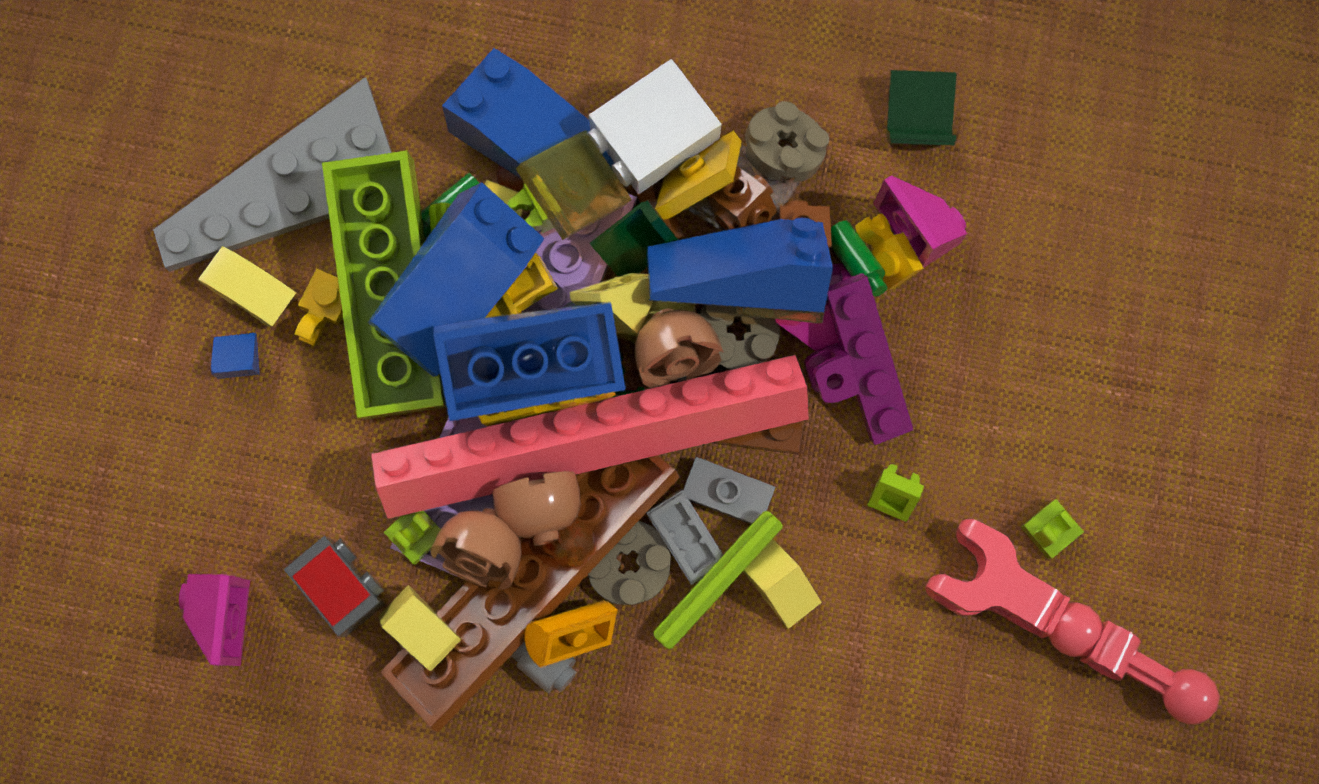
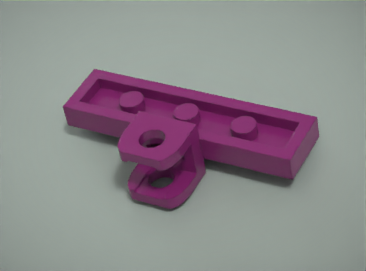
(860, 362)

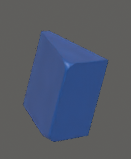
(235, 356)

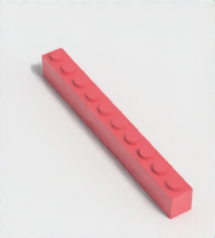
(591, 436)

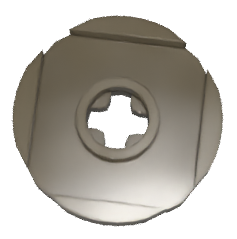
(790, 125)
(756, 344)
(647, 581)

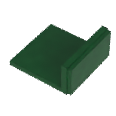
(921, 107)
(627, 240)

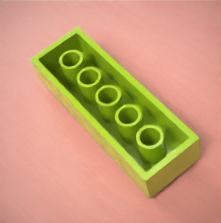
(374, 239)

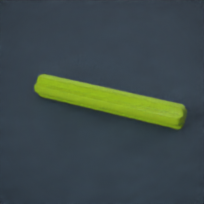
(717, 579)

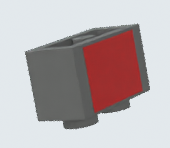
(335, 585)

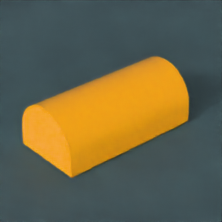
(570, 633)

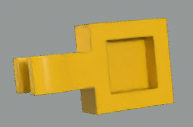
(890, 250)
(322, 304)

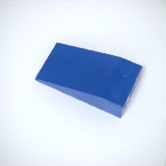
(510, 113)
(749, 266)
(456, 273)
(528, 359)

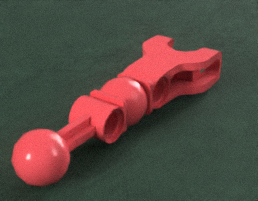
(1071, 626)

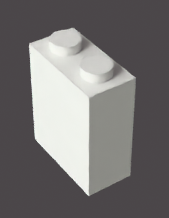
(653, 127)

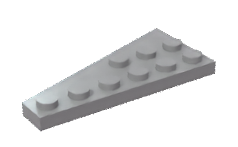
(277, 187)

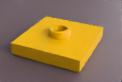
(699, 176)

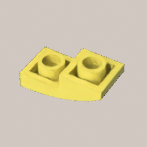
(246, 286)

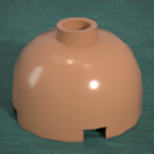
(675, 347)
(539, 506)
(479, 548)

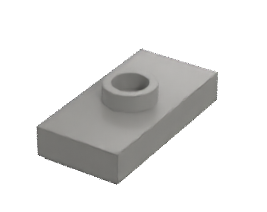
(727, 491)
(685, 535)

